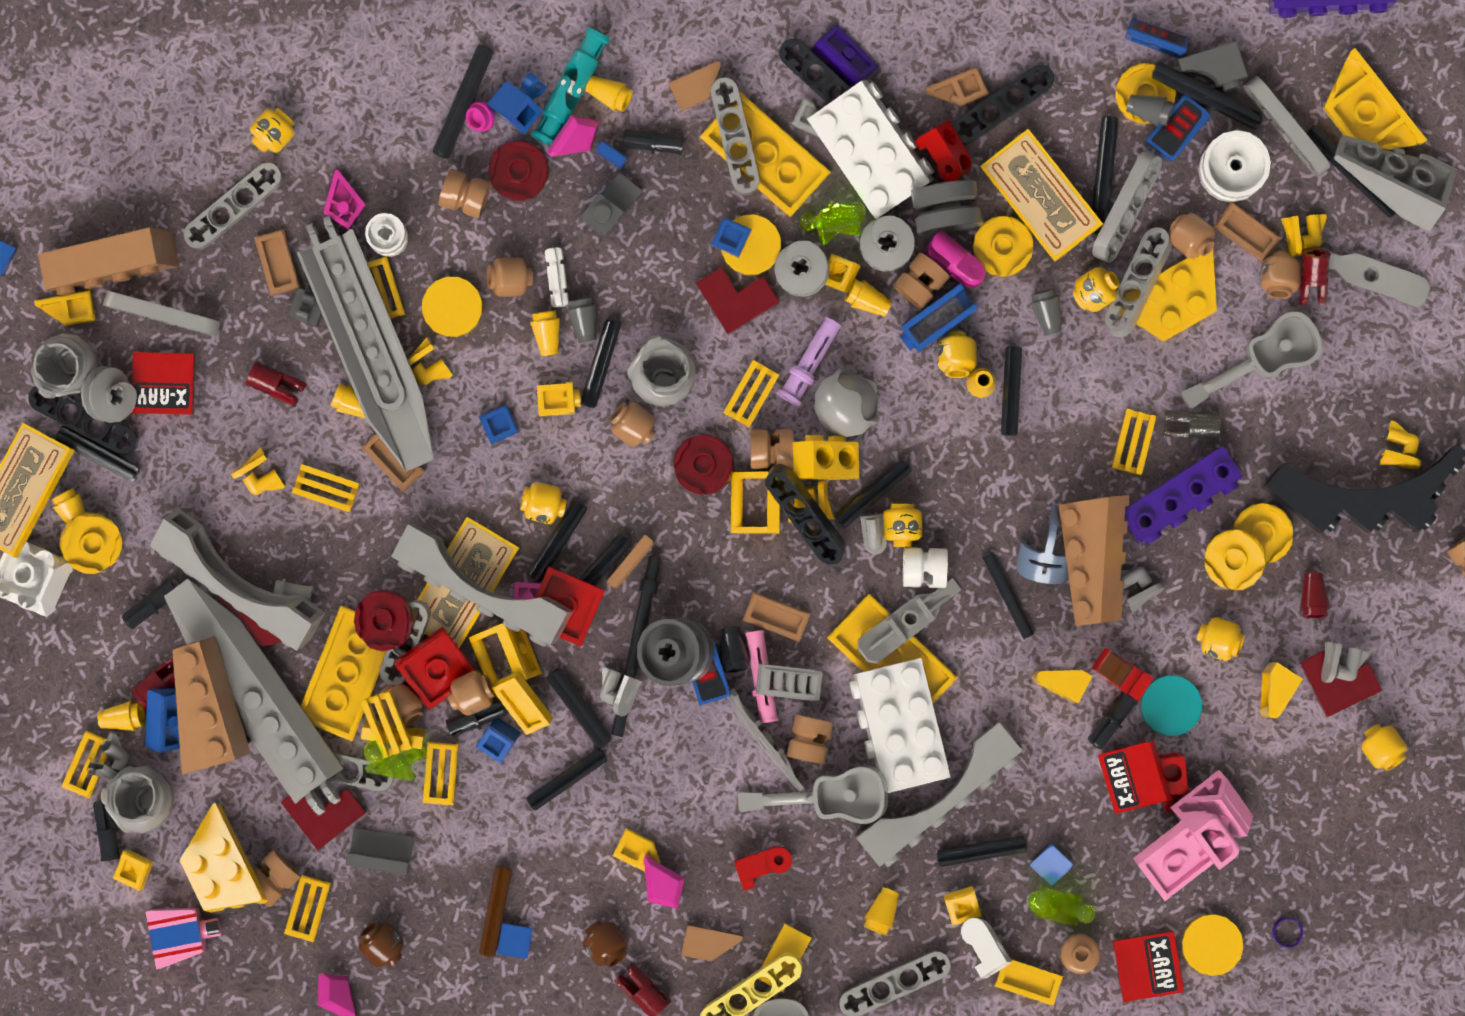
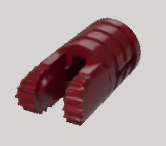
(1314, 274)
(269, 380)
(160, 678)
(649, 997)

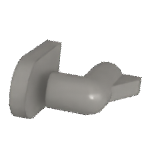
(873, 533)
(1141, 576)
(1332, 669)
(624, 699)
(115, 750)

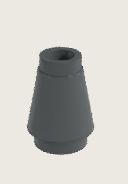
(1150, 108)
(1047, 310)
(583, 318)

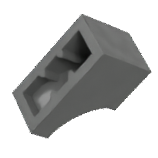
(1219, 65)
(611, 206)

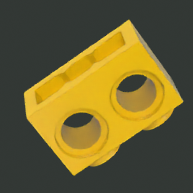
(826, 459)

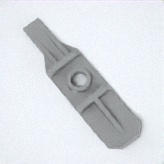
(1389, 279)
(895, 631)
(763, 739)

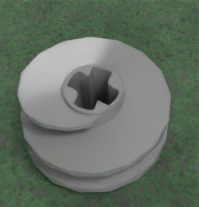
(880, 229)
(797, 254)
(108, 394)

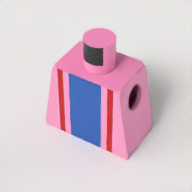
(179, 934)

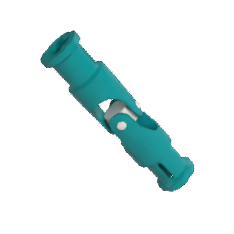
(583, 64)

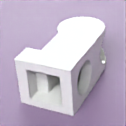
(986, 945)

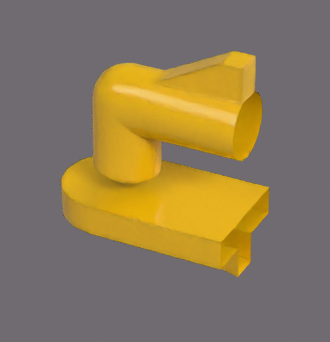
(1295, 241)
(434, 372)
(1410, 443)
(256, 486)
(823, 499)

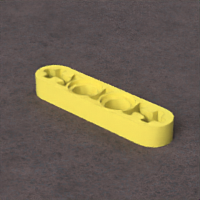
(749, 991)

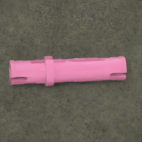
(756, 640)

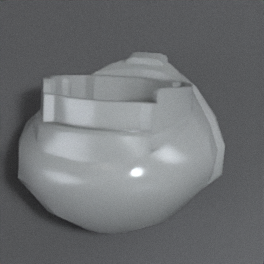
(51, 360)
(662, 372)
(847, 403)
(124, 796)

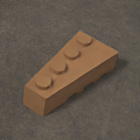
(108, 259)
(1095, 557)
(206, 708)

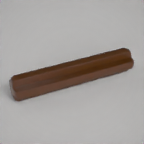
(495, 911)

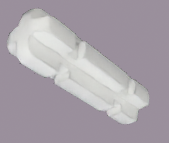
(556, 277)

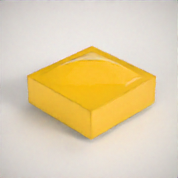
(841, 273)
(133, 870)
(962, 905)

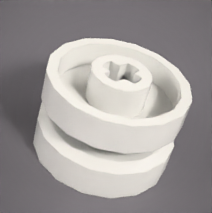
(1225, 182)

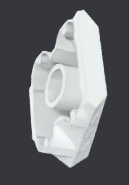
(33, 579)

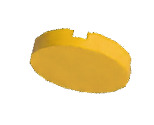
(1138, 81)
(1003, 246)
(760, 248)
(452, 306)
(1256, 521)
(91, 543)
(1235, 559)
(1212, 944)

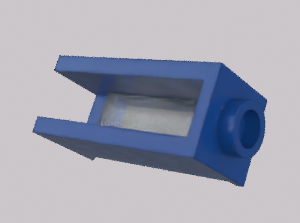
(937, 319)

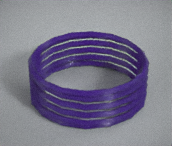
(1275, 926)

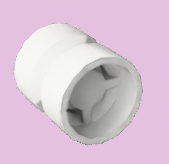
(386, 235)
(925, 567)

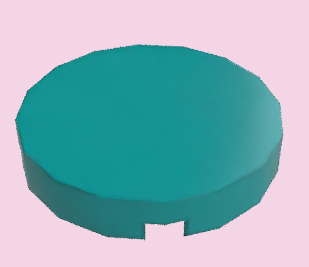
(1171, 705)

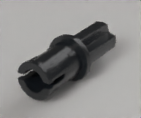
(653, 141)
(147, 606)
(1111, 720)
(463, 723)
(106, 833)

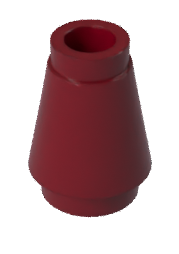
(1314, 596)

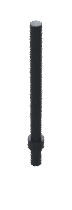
(648, 587)

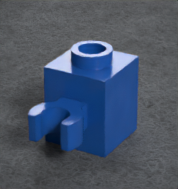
(516, 104)

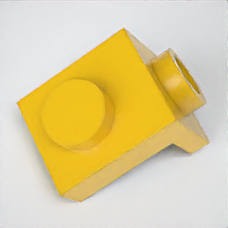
(558, 399)

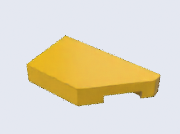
(69, 308)
(634, 847)

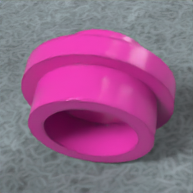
(480, 116)

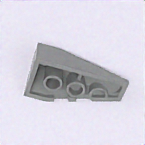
(1408, 184)

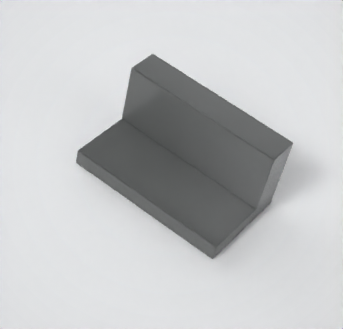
(380, 851)

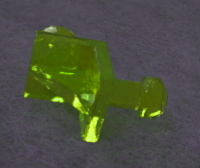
(835, 220)
(393, 766)
(1060, 906)

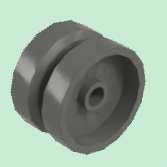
(946, 202)
(675, 651)

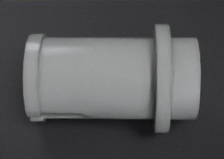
(286, 588)

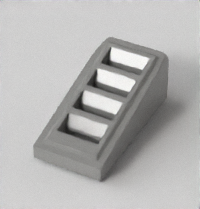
(807, 686)

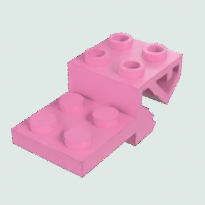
(1203, 836)

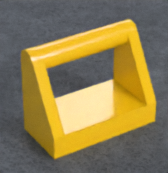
(773, 507)
(517, 650)
(1065, 683)
(1277, 689)

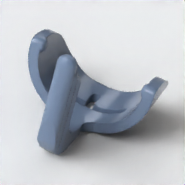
(1033, 570)

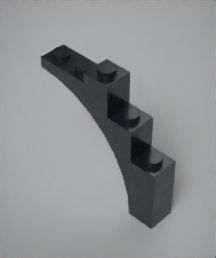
(1407, 501)

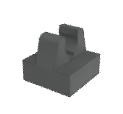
(305, 308)

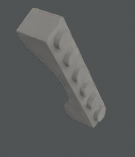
(188, 547)
(427, 554)
(988, 755)

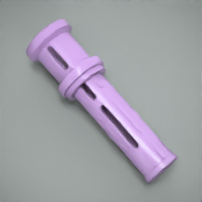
(802, 374)

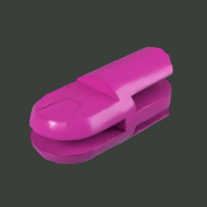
(955, 260)

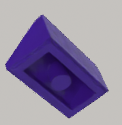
(844, 56)

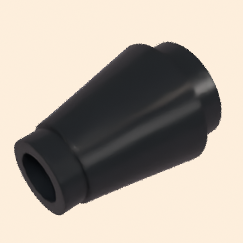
(733, 650)

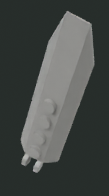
(368, 344)
(262, 698)

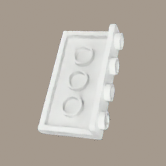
(871, 148)
(900, 724)

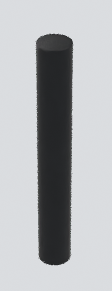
(1008, 596)

